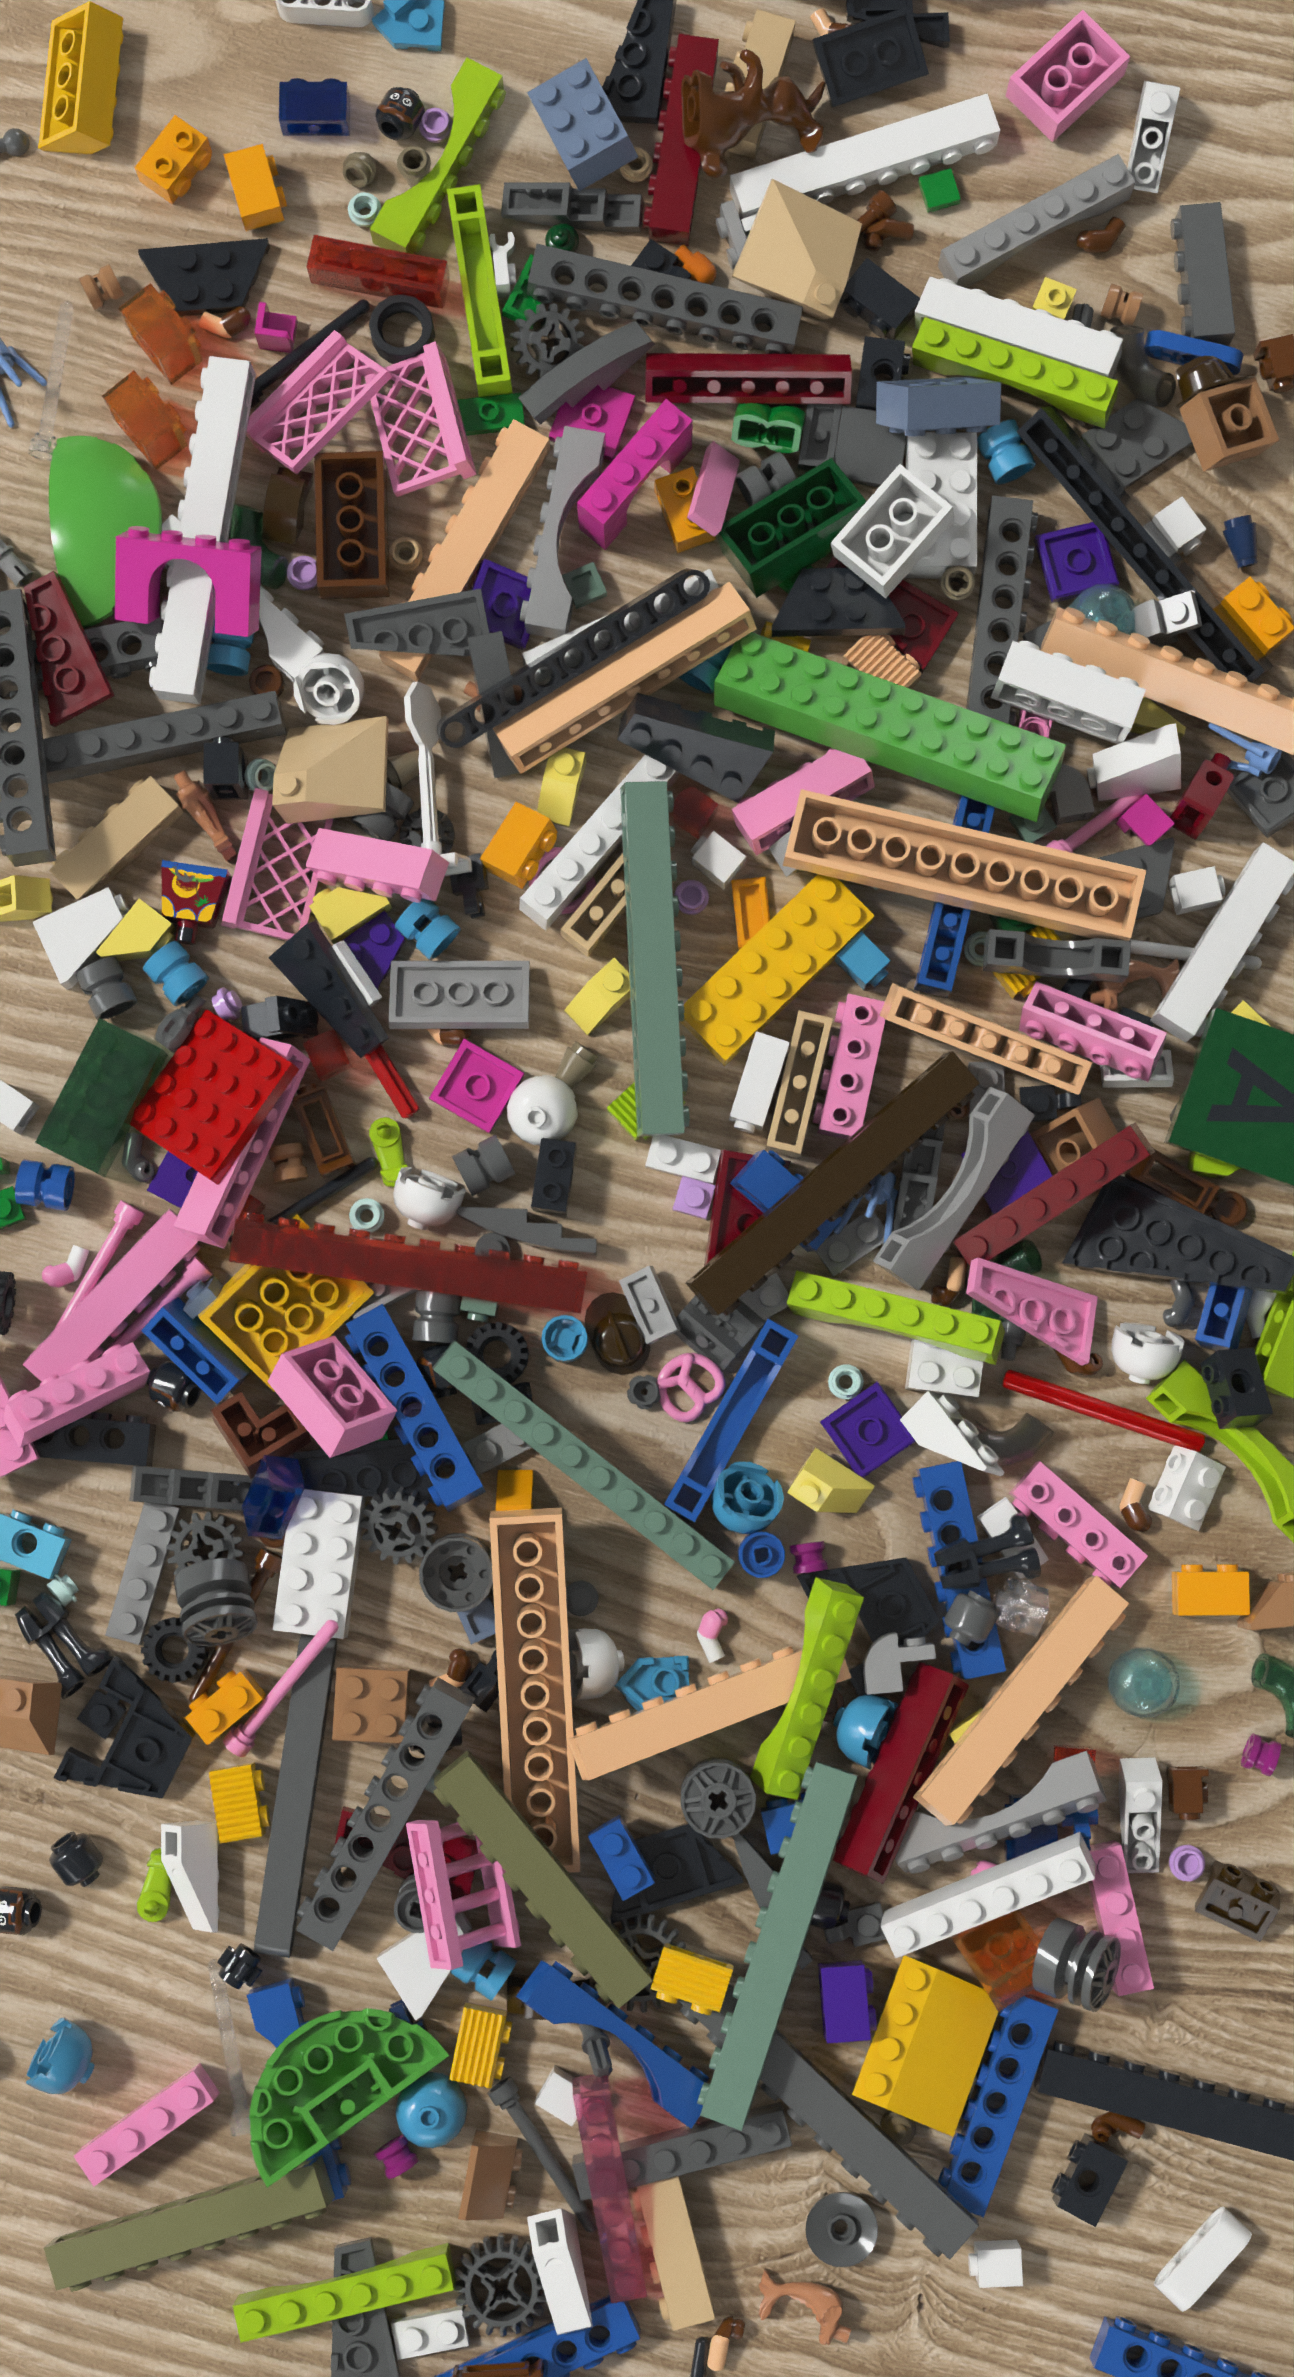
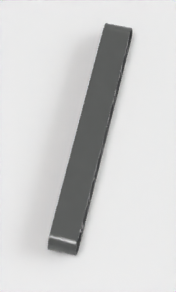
(294, 1804)

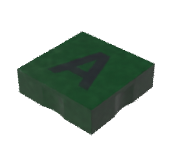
(1240, 1098)

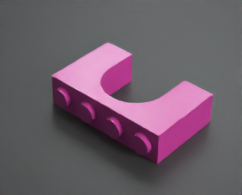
(659, 442)
(231, 566)

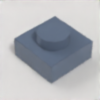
(201, 1296)
(479, 1621)

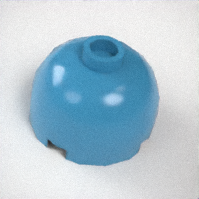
(746, 1498)
(864, 1727)
(62, 2060)
(431, 2110)

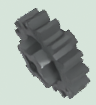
(549, 326)
(413, 1532)
(199, 1534)

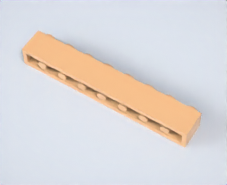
(477, 527)
(1175, 679)
(614, 682)
(1021, 1701)
(687, 1715)

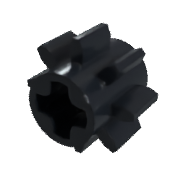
(239, 1966)

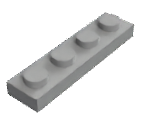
(142, 1572)

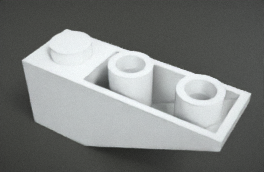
(1152, 134)
(942, 1429)
(1140, 1813)
(191, 1863)
(561, 2269)

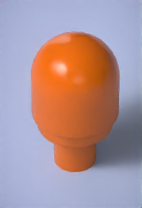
(697, 265)

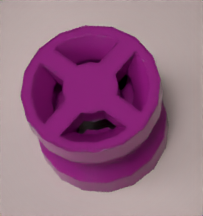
(808, 1557)
(1261, 1754)
(396, 2156)

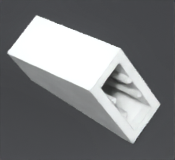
(1138, 766)
(78, 931)
(758, 1082)
(410, 1968)

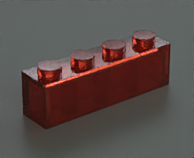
(377, 271)

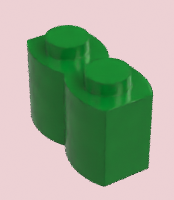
(774, 427)

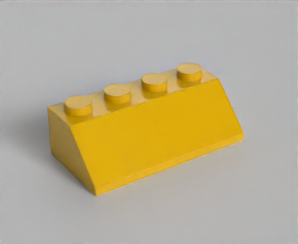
(81, 80)

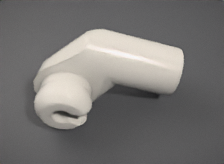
(1259, 1305)

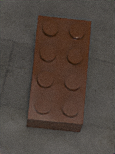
(351, 525)

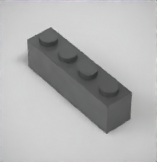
(1203, 273)

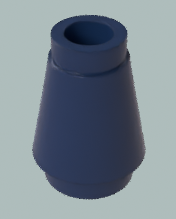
(1242, 540)

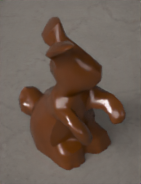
(722, 119)

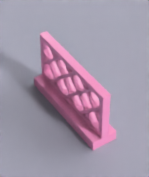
(304, 391)
(448, 420)
(247, 868)

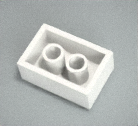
(892, 531)

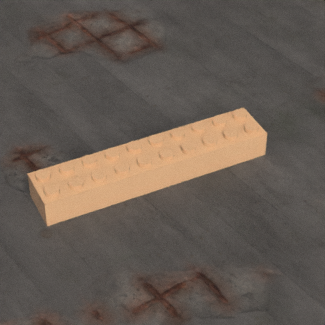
(964, 867)
(535, 1675)

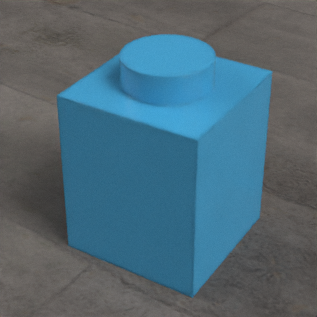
(863, 961)

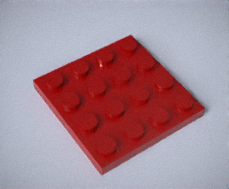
(213, 1096)

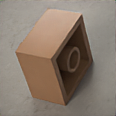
(1229, 424)
(370, 1703)

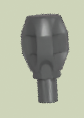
(178, 1024)

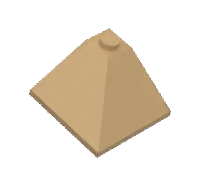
(799, 251)
(332, 771)

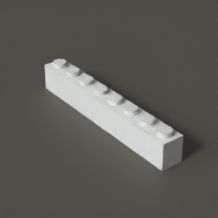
(875, 155)

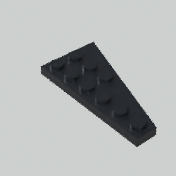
(1158, 1237)

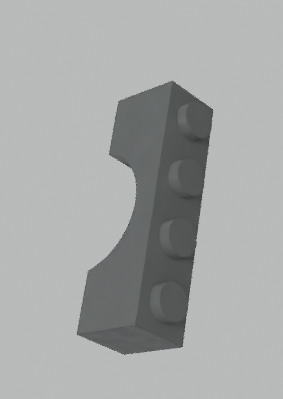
(1083, 960)

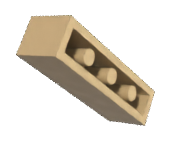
(771, 40)
(117, 839)
(598, 911)
(799, 1084)
(675, 2253)

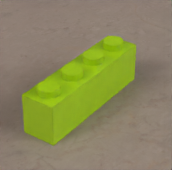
(1276, 1346)

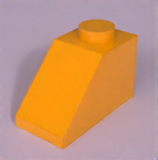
(514, 1490)

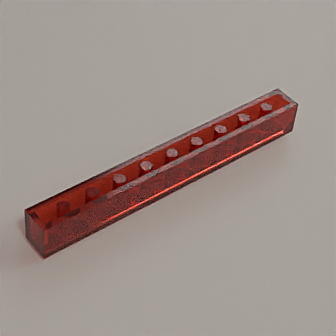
(406, 1264)

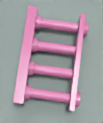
(436, 1902)

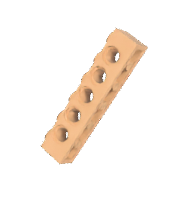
(985, 1038)

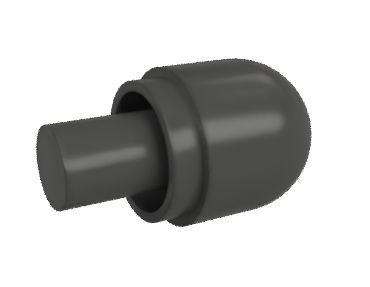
(1013, 1338)

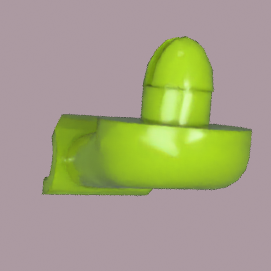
(388, 1147)
(156, 1891)

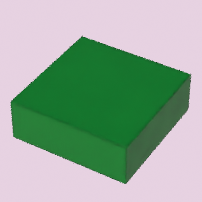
(939, 190)

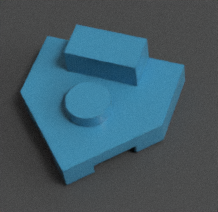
(412, 23)
(653, 1678)

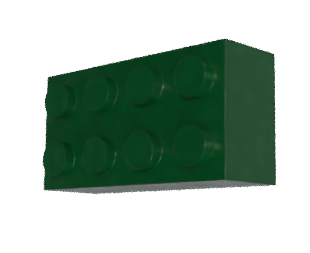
(790, 527)

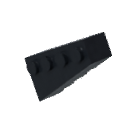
(697, 745)

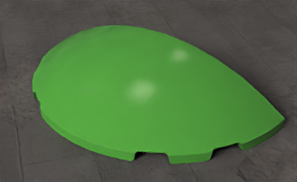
(92, 499)
(331, 2080)

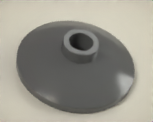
(845, 2247)

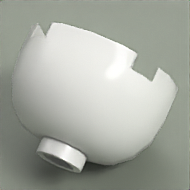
(329, 688)
(542, 1109)
(426, 1198)
(1145, 1352)
(593, 1663)

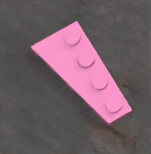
(1039, 1306)

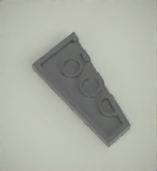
(421, 626)
(364, 2340)

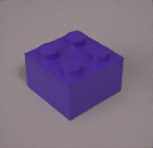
(845, 2001)

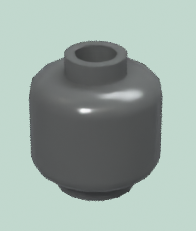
(970, 1618)

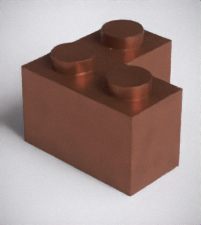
(252, 1438)

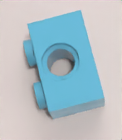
(50, 1547)

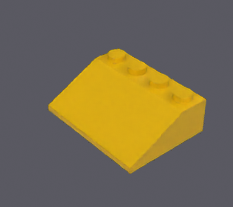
(280, 1310)
(927, 2046)

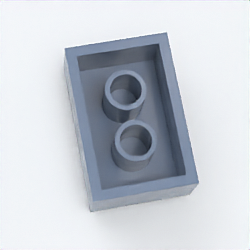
(582, 124)
(938, 405)

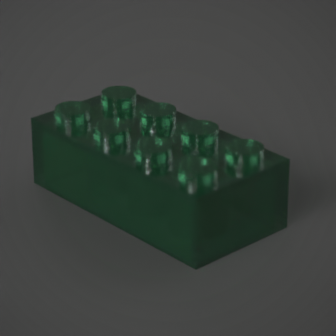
(101, 1097)

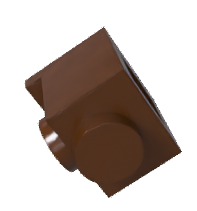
(1277, 362)
(1187, 1791)

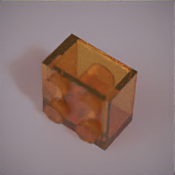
(162, 333)
(146, 419)
(1001, 1956)

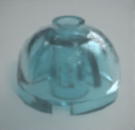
(1107, 604)
(1143, 1682)

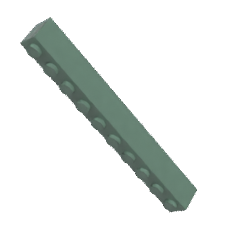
(653, 959)
(583, 1465)
(779, 1945)

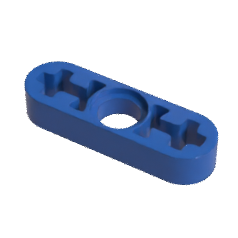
(1183, 349)

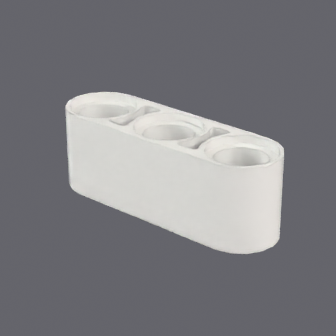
(333, 14)
(1202, 2259)

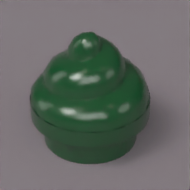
(562, 237)

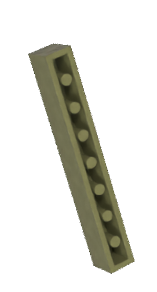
(542, 1879)
(187, 2224)

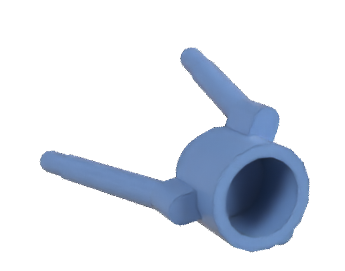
(7, 356)
(1260, 756)
(881, 1191)

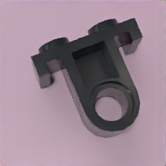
(280, 1019)

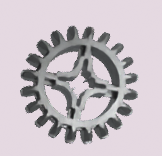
(629, 1933)
(485, 2311)

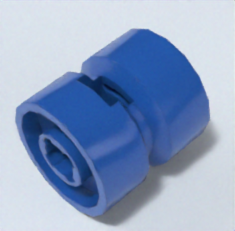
(41, 1184)
(761, 1554)

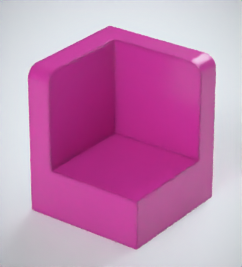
(275, 330)
(1145, 820)

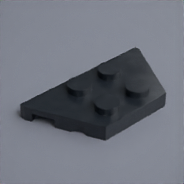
(206, 275)
(835, 605)
(683, 1869)

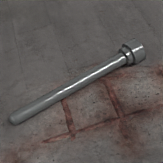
(507, 2098)

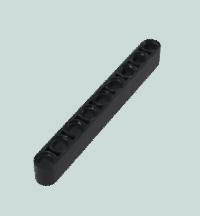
(590, 656)

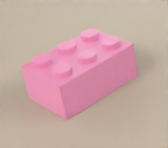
(1067, 76)
(332, 1396)

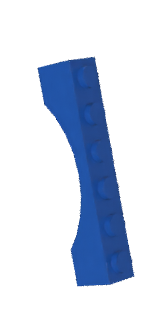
(731, 1420)
(562, 2001)
(276, 2016)

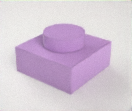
(694, 1197)

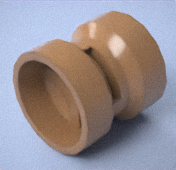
(108, 283)
(1121, 305)
(288, 1163)

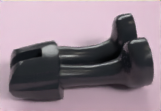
(967, 1553)
(89, 1659)

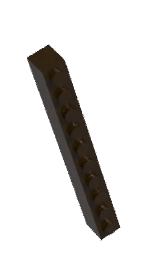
(832, 1184)

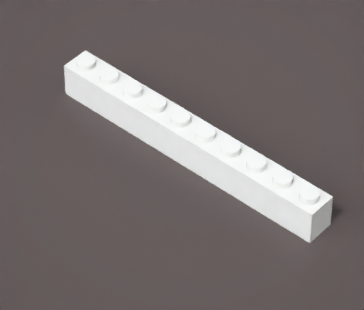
(208, 511)

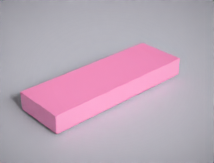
(713, 489)

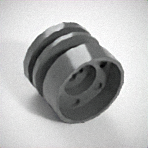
(436, 1577)
(215, 1602)
(716, 1776)
(1076, 1964)

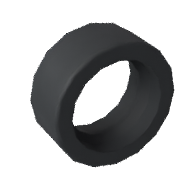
(394, 305)

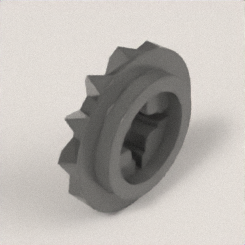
(414, 822)

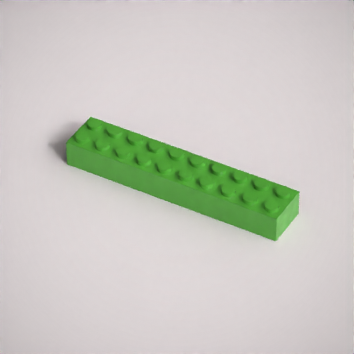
(889, 725)

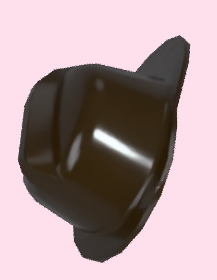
(1202, 375)
(615, 1334)

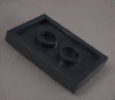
(870, 56)

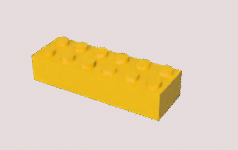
(775, 966)

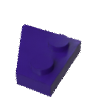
(376, 946)

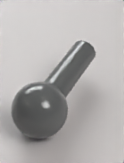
(14, 142)

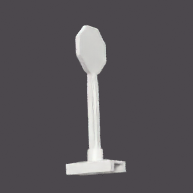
(422, 717)

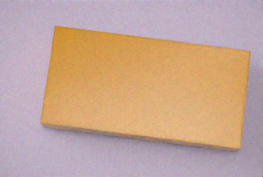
(750, 907)

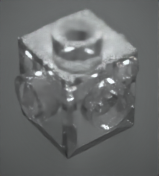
(1021, 1606)

